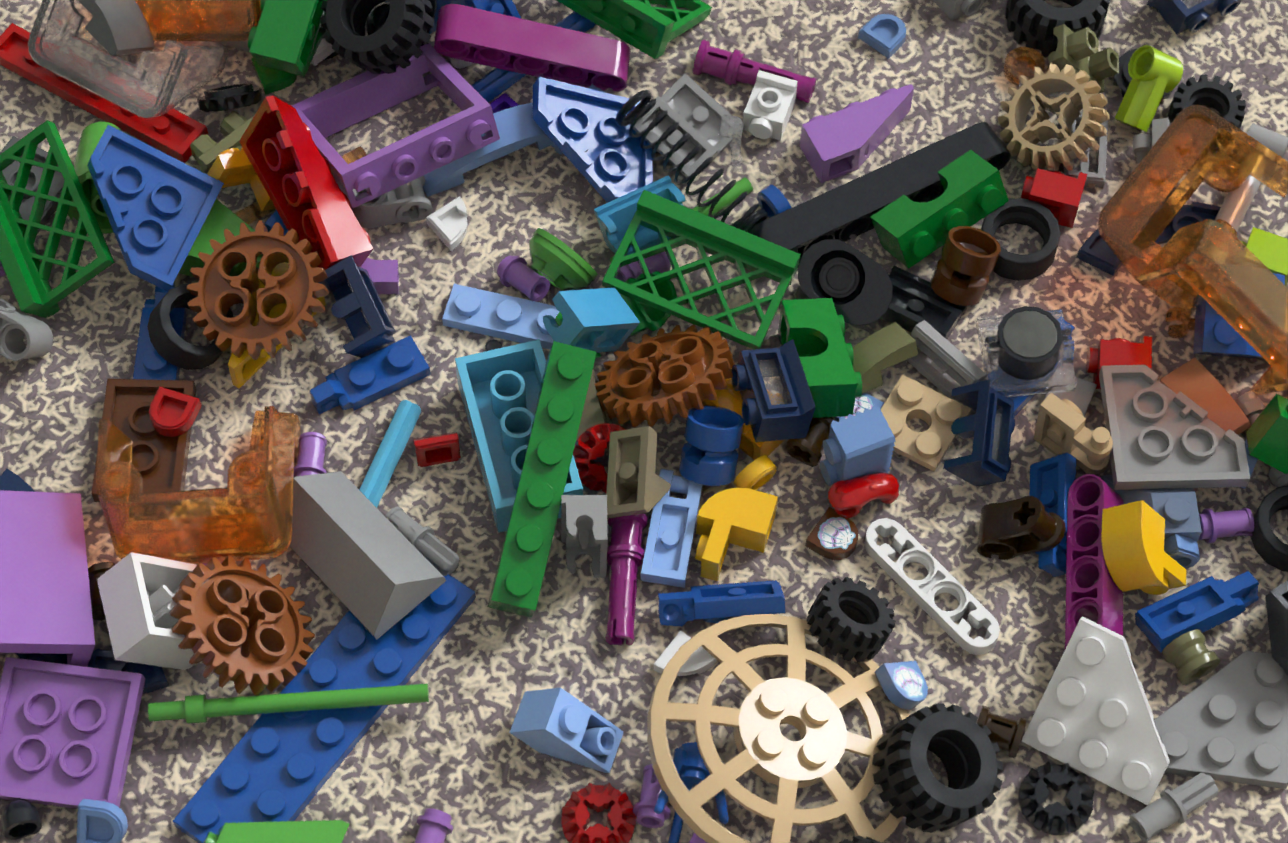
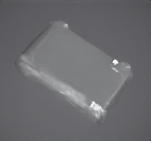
(140, 83)

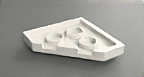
(1100, 715)

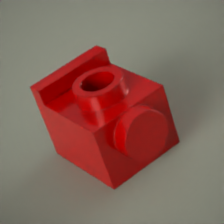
(1057, 193)
(1118, 352)

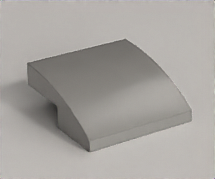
(696, 115)

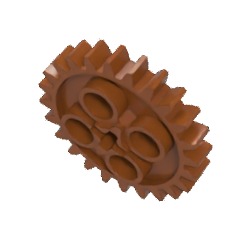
(219, 291)
(664, 375)
(242, 625)

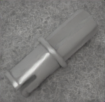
(424, 541)
(1173, 806)

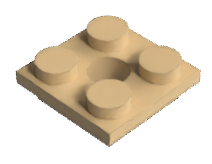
(914, 400)

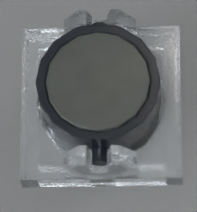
(1025, 348)

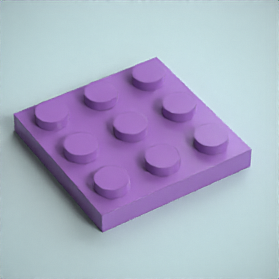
(66, 731)

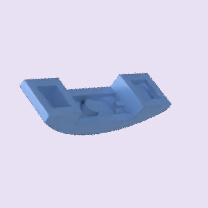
(515, 132)

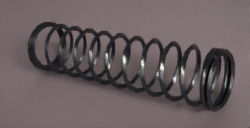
(744, 223)

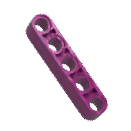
(531, 48)
(1086, 560)

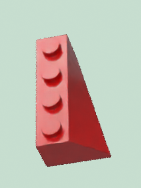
(302, 184)

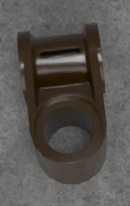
(1018, 528)

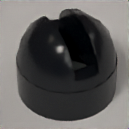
(15, 815)

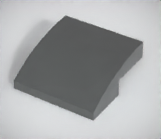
(119, 26)

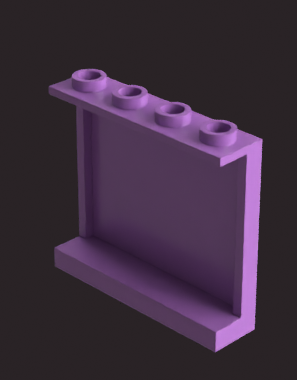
(44, 576)

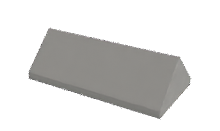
(358, 551)

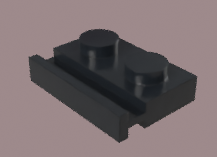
(916, 302)

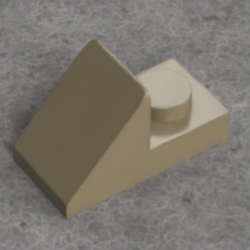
(631, 473)

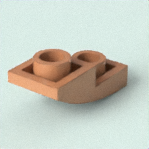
(1208, 393)

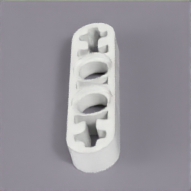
(936, 582)

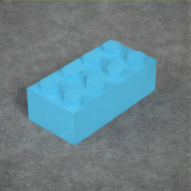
(500, 406)

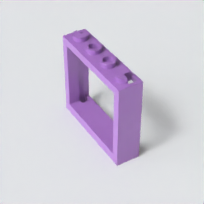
(413, 155)

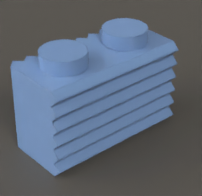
(857, 446)

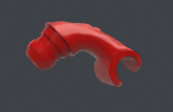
(851, 495)

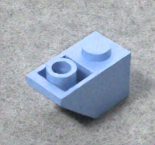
(566, 729)

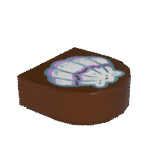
(833, 536)

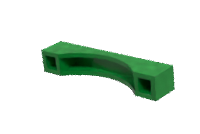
(542, 480)

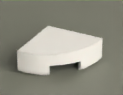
(450, 223)
(697, 663)

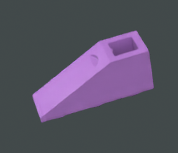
(848, 137)

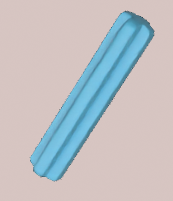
(390, 451)

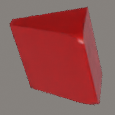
(437, 449)

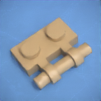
(1063, 430)

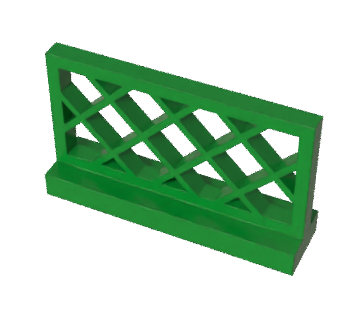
(641, 24)
(720, 241)
(17, 251)

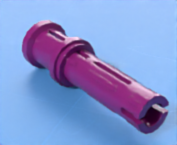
(735, 67)
(624, 557)

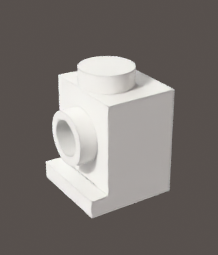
(770, 106)

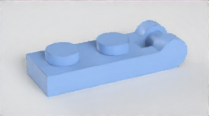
(671, 533)

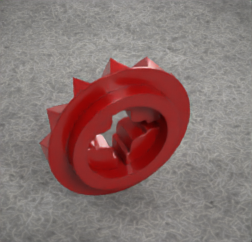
(589, 447)
(598, 797)

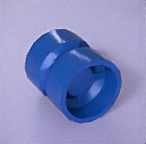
(711, 445)

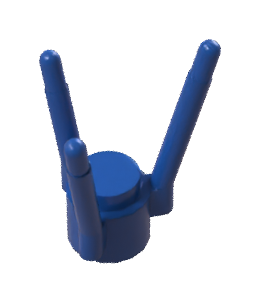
(691, 772)

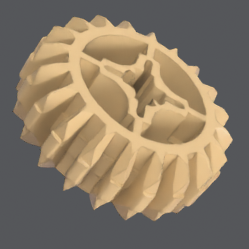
(1067, 107)

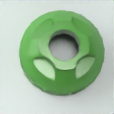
(559, 262)

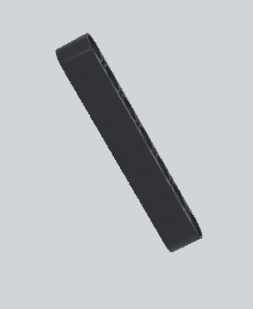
(849, 207)

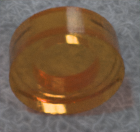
(1022, 62)

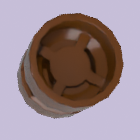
(965, 265)

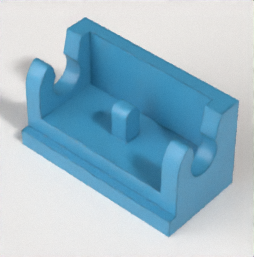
(617, 215)
(591, 319)

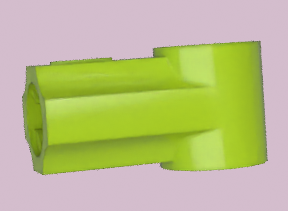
(1151, 76)

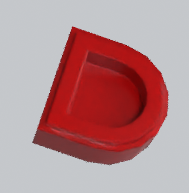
(173, 412)

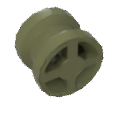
(1191, 656)

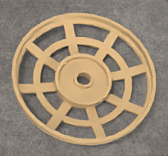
(759, 737)

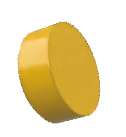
(756, 473)

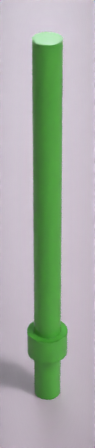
(198, 708)

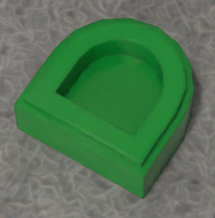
(272, 79)

